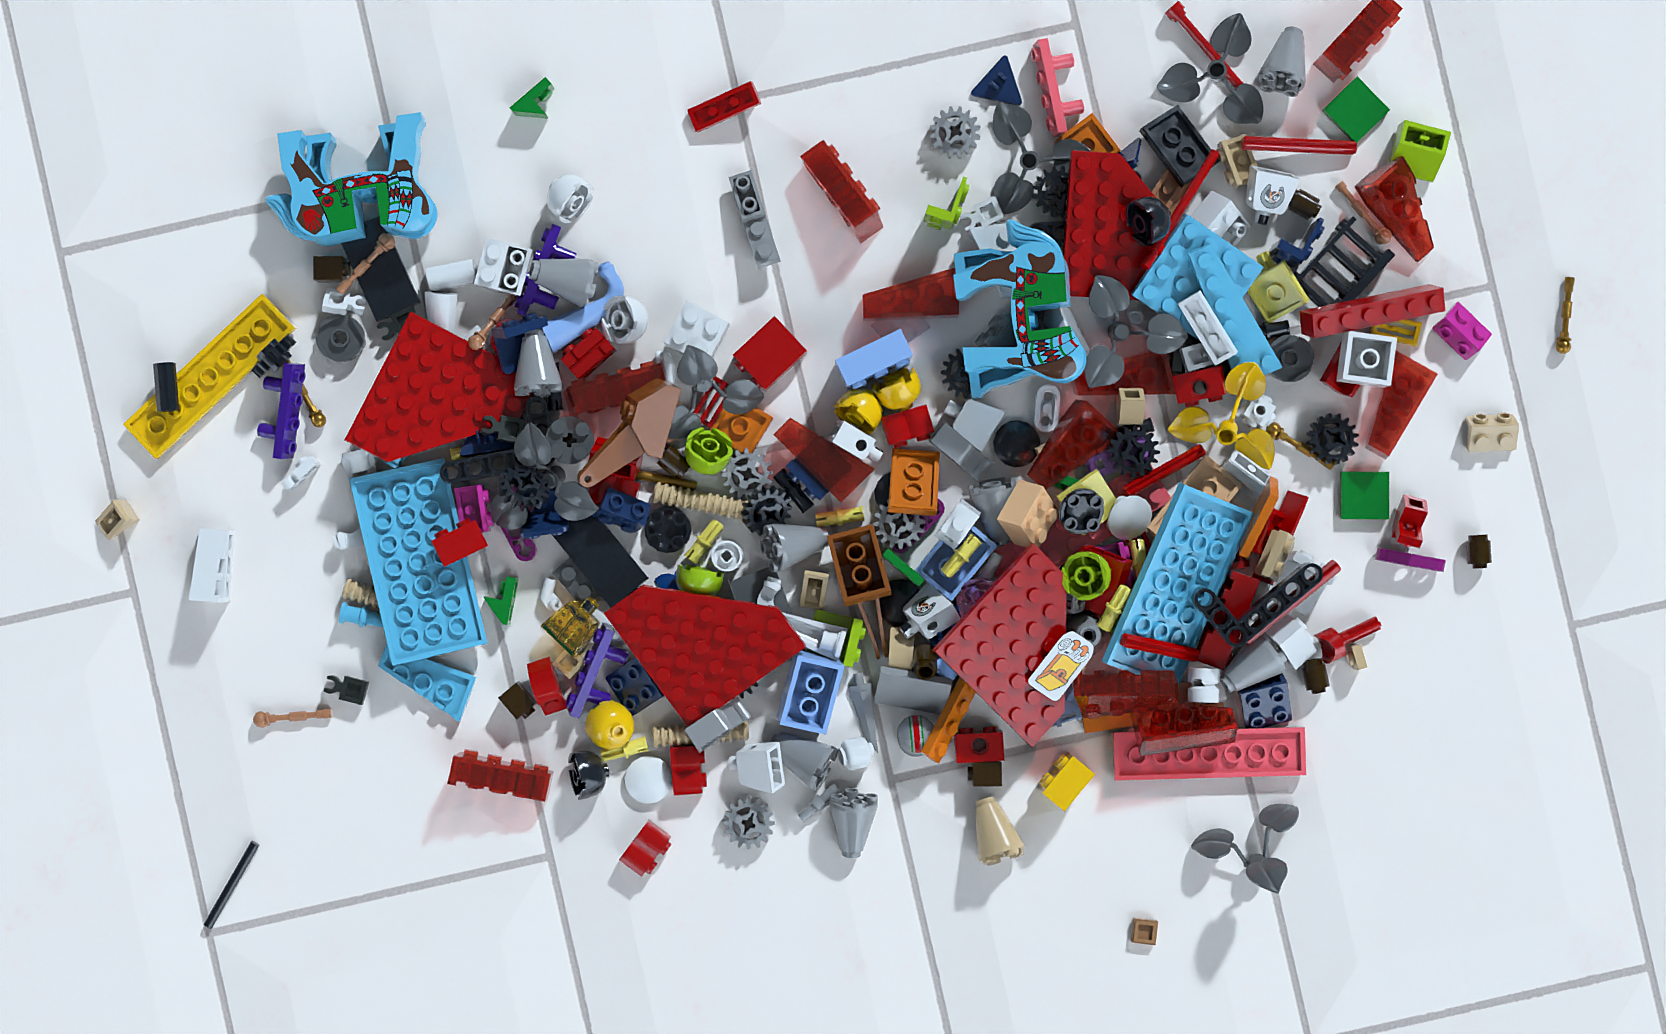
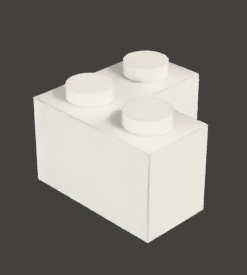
(1291, 638)

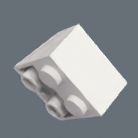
(1221, 217)
(503, 267)

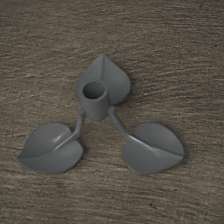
(1181, 79)
(1009, 125)
(1108, 298)
(697, 370)
(573, 499)
(1261, 870)

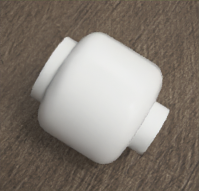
(855, 753)

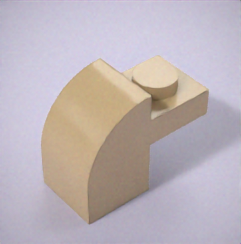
(1130, 406)
(900, 650)

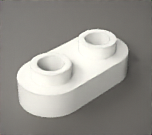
(1047, 408)

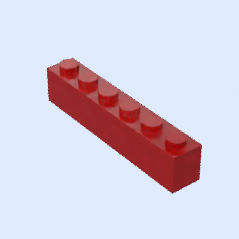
(1372, 311)

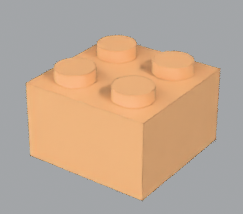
(1028, 514)

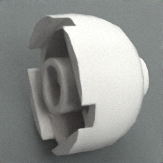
(569, 197)
(624, 319)

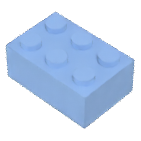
(874, 360)
(932, 563)
(810, 692)

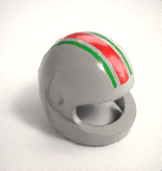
(913, 734)

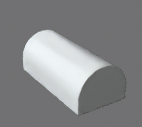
(451, 275)
(1246, 471)

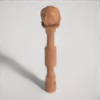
(1381, 235)
(385, 242)
(479, 338)
(264, 719)

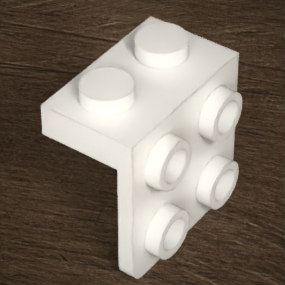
(1293, 561)

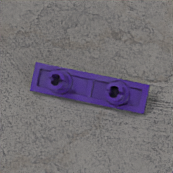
(549, 251)
(288, 413)
(593, 659)

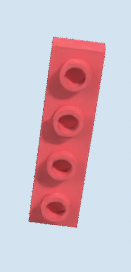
(1047, 79)

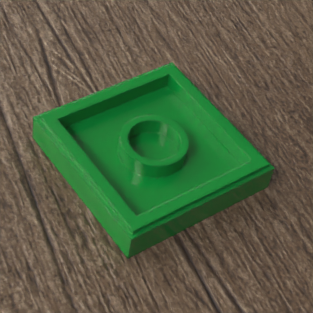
(1355, 110)
(1364, 495)
(903, 567)

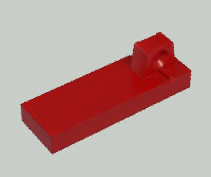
(724, 106)

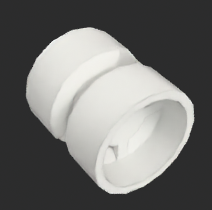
(727, 555)
(1203, 685)

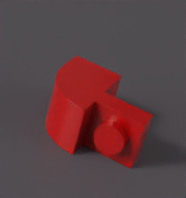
(1409, 521)
(546, 686)

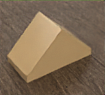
(116, 518)
(814, 590)

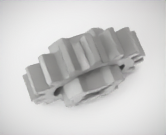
(964, 138)
(751, 462)
(894, 538)
(759, 826)

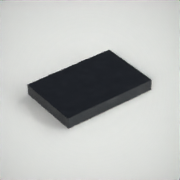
(1177, 144)

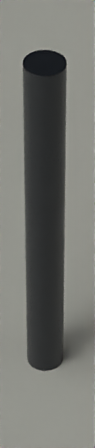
(231, 884)

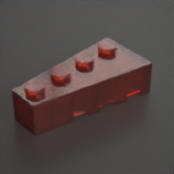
(1356, 37)
(608, 390)
(1398, 404)
(1125, 692)

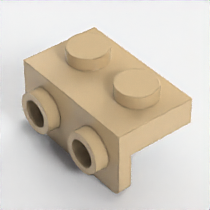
(1236, 161)
(1492, 432)
(1275, 555)

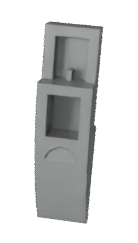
(754, 219)

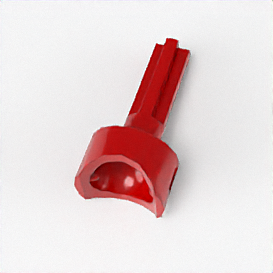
(1334, 643)

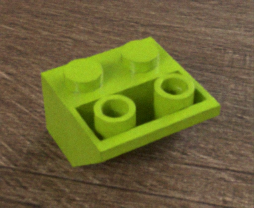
(1421, 147)

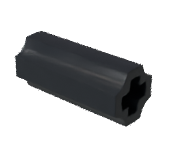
(166, 387)

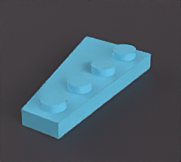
(438, 683)

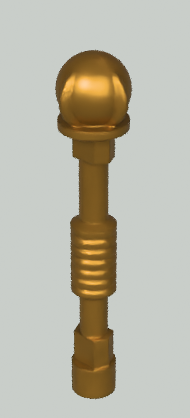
(1563, 345)
(317, 417)
(1277, 432)

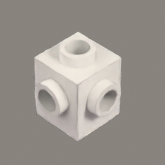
(1250, 415)

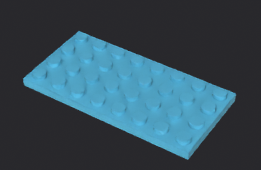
(1188, 553)
(420, 601)

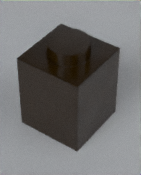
(330, 269)
(518, 701)
(985, 774)

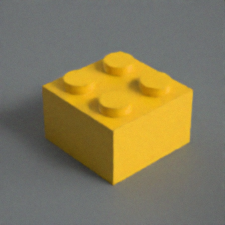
(1065, 780)

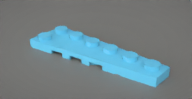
(1232, 311)

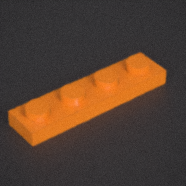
(948, 721)

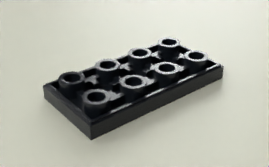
(386, 280)
(602, 559)

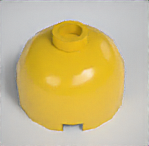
(898, 390)
(859, 408)
(609, 725)

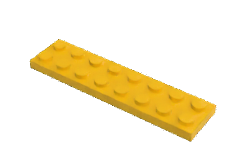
(210, 375)

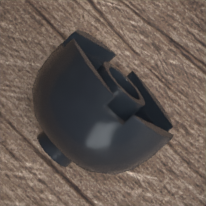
(1148, 219)
(587, 774)

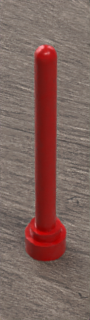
(1177, 13)

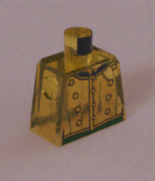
(573, 625)

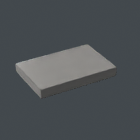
(908, 691)

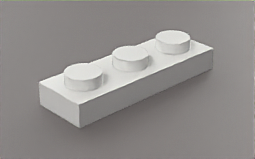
(1207, 327)

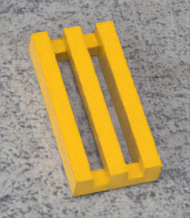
(1415, 334)

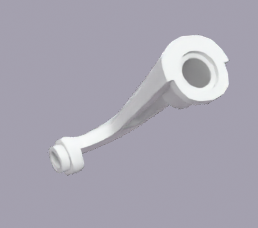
(441, 309)
(355, 464)
(817, 636)

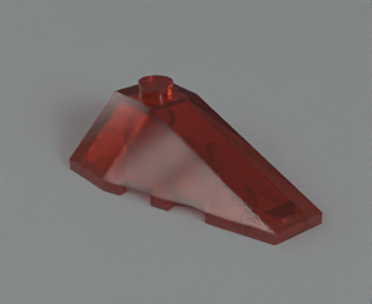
(1394, 202)
(1076, 438)

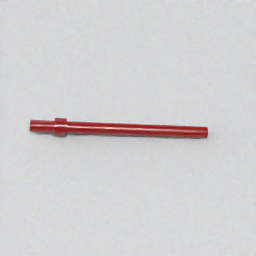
(1157, 248)

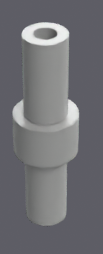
(818, 803)

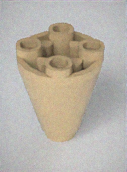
(995, 833)

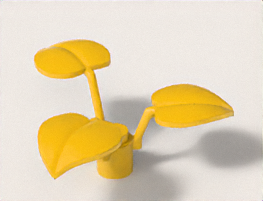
(1194, 426)

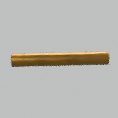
(655, 478)

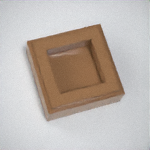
(1144, 931)

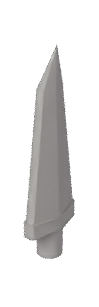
(863, 702)

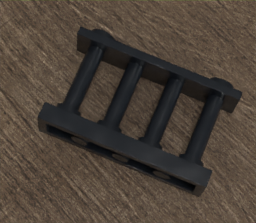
(1362, 276)

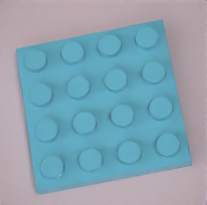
(1173, 277)

